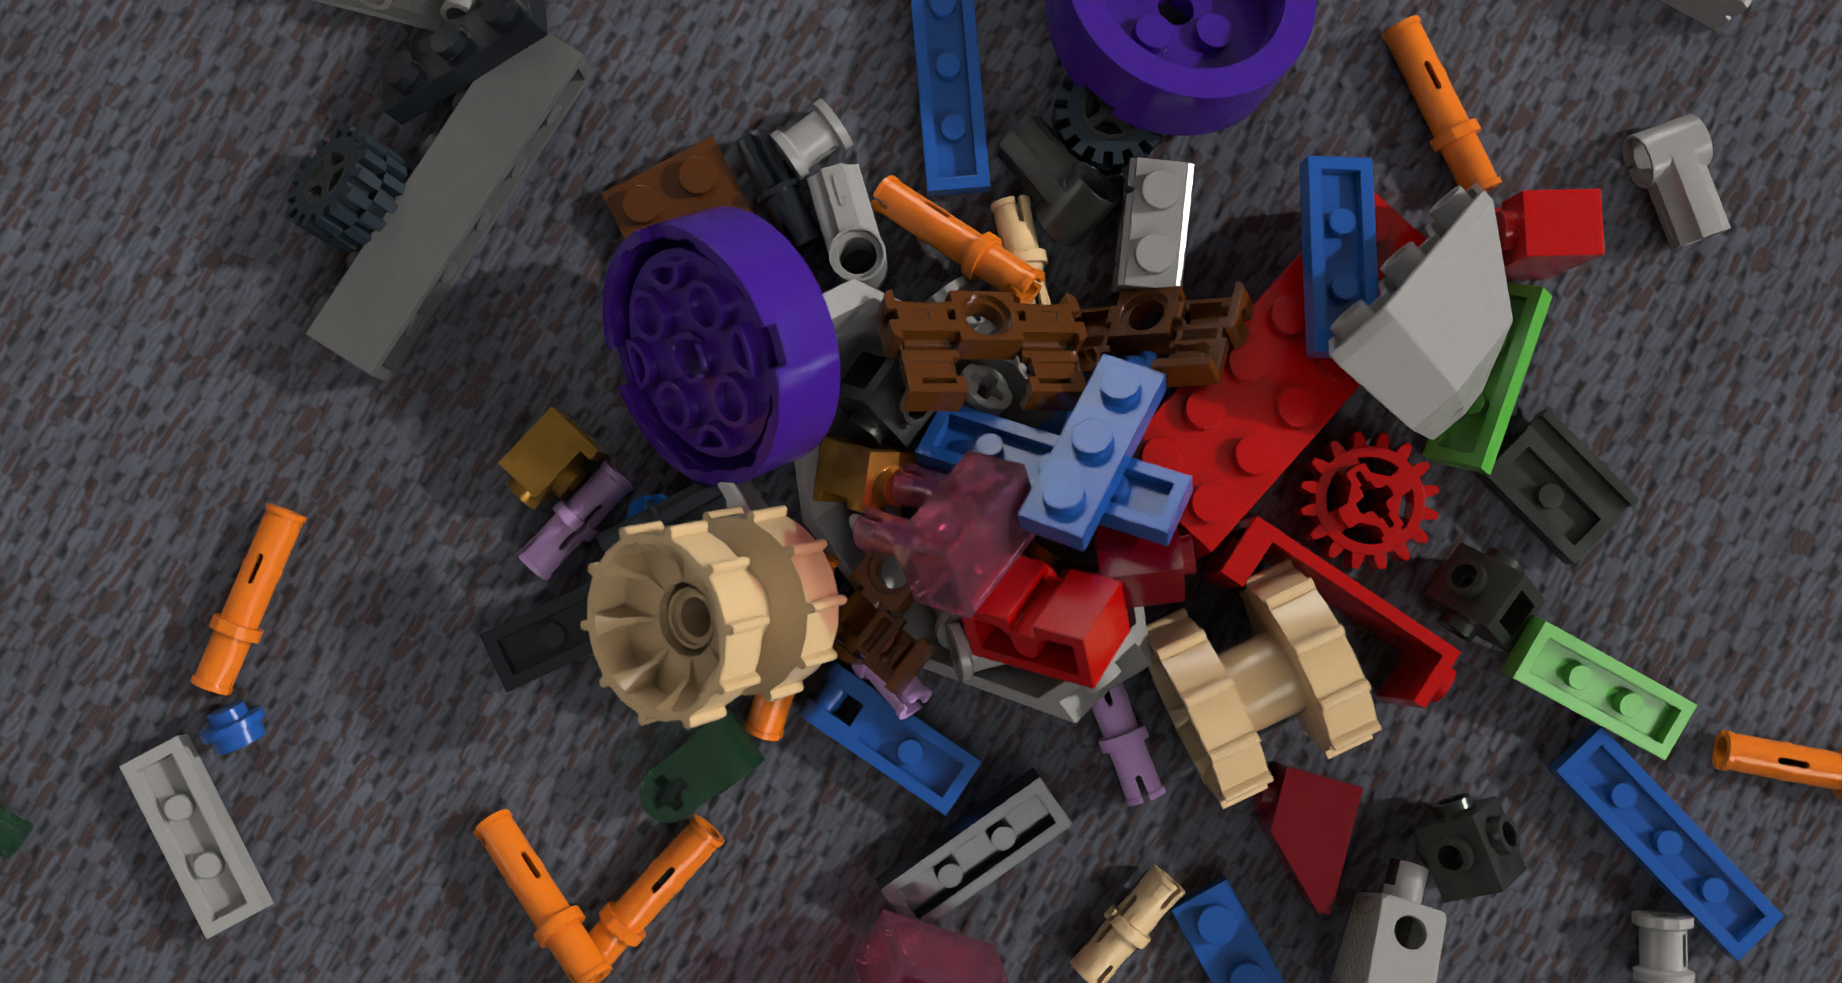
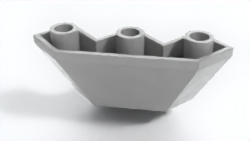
(1437, 319)

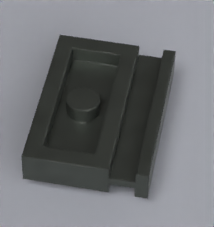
(1558, 487)

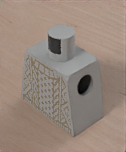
(1370, 946)

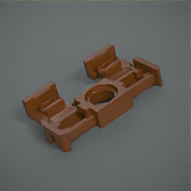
(939, 335)
(1197, 347)
(870, 629)

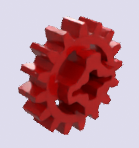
(1382, 521)

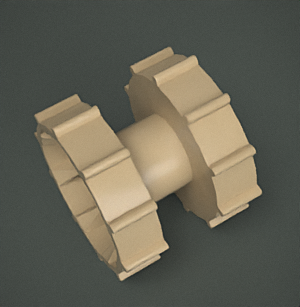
(711, 613)
(1288, 668)

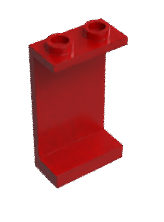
(1426, 662)

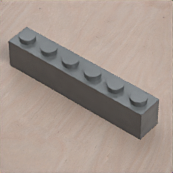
(448, 206)

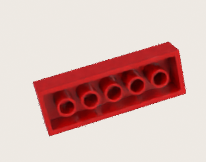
(1265, 408)

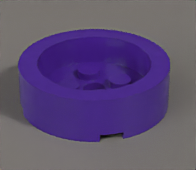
(1180, 75)
(767, 351)

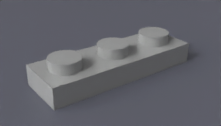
(196, 835)

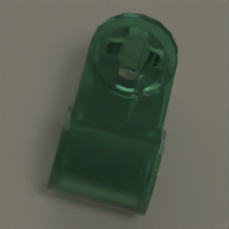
(708, 764)

